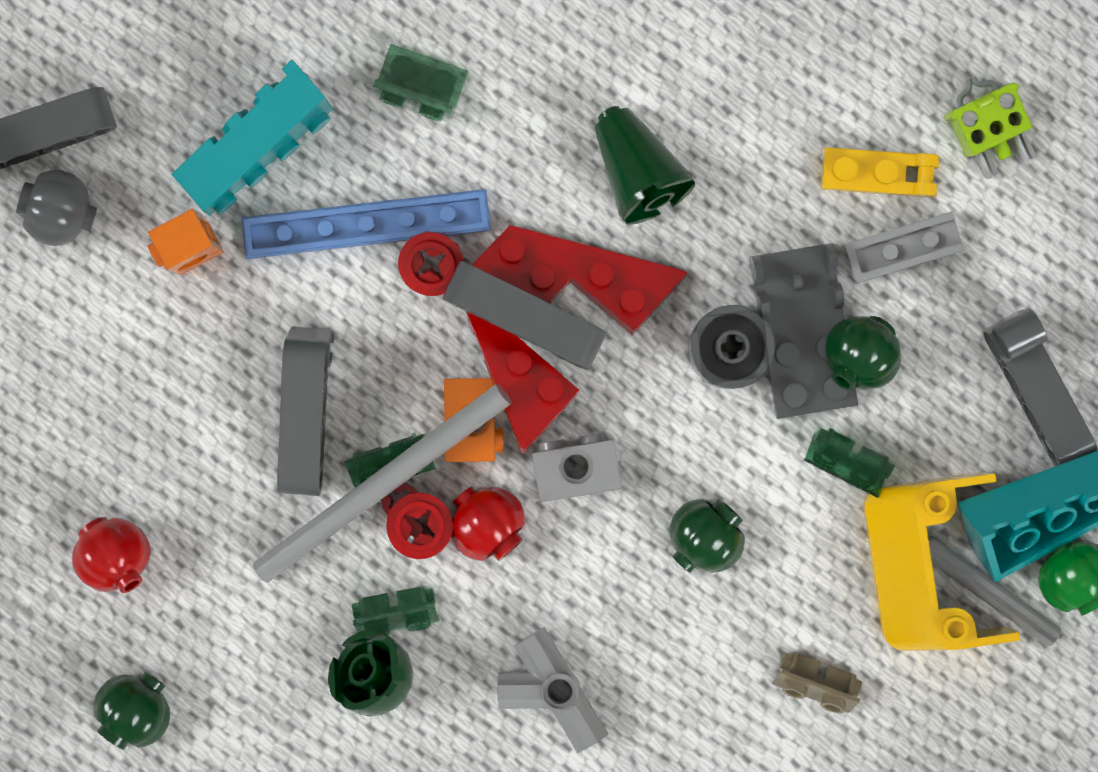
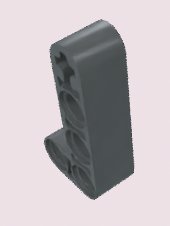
(55, 126)
(524, 315)
(1038, 386)
(303, 410)

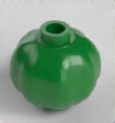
(1071, 577)

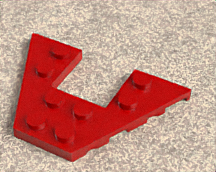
(544, 266)

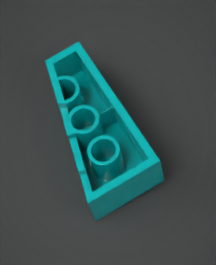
(254, 141)
(1032, 515)

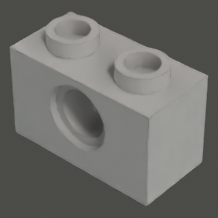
(600, 476)

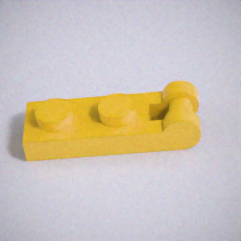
(878, 172)

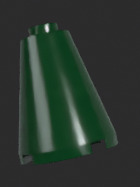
(639, 166)

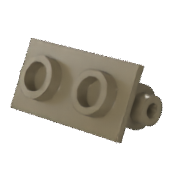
(832, 690)

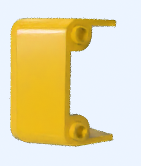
(905, 570)

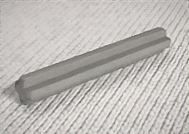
(993, 593)

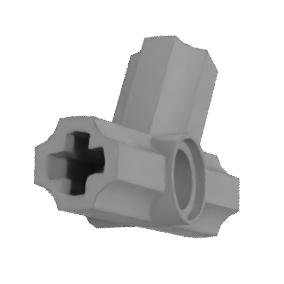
(532, 690)

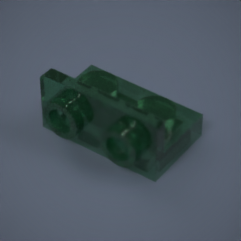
(420, 82)

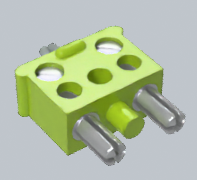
(987, 109)

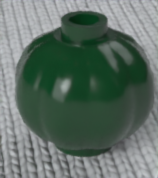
(863, 353)
(706, 536)
(132, 710)

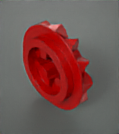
(411, 259)
(400, 529)

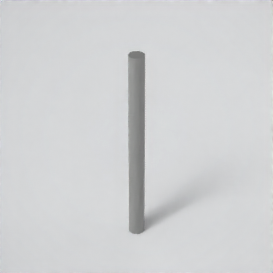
(382, 483)

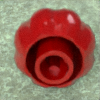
(487, 523)
(111, 555)

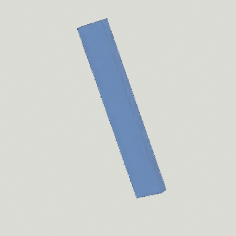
(365, 224)

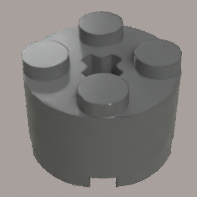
(744, 328)

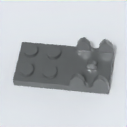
(801, 304)

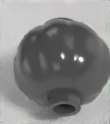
(55, 208)

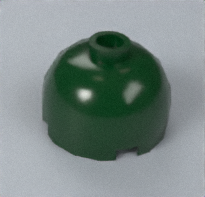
(370, 674)

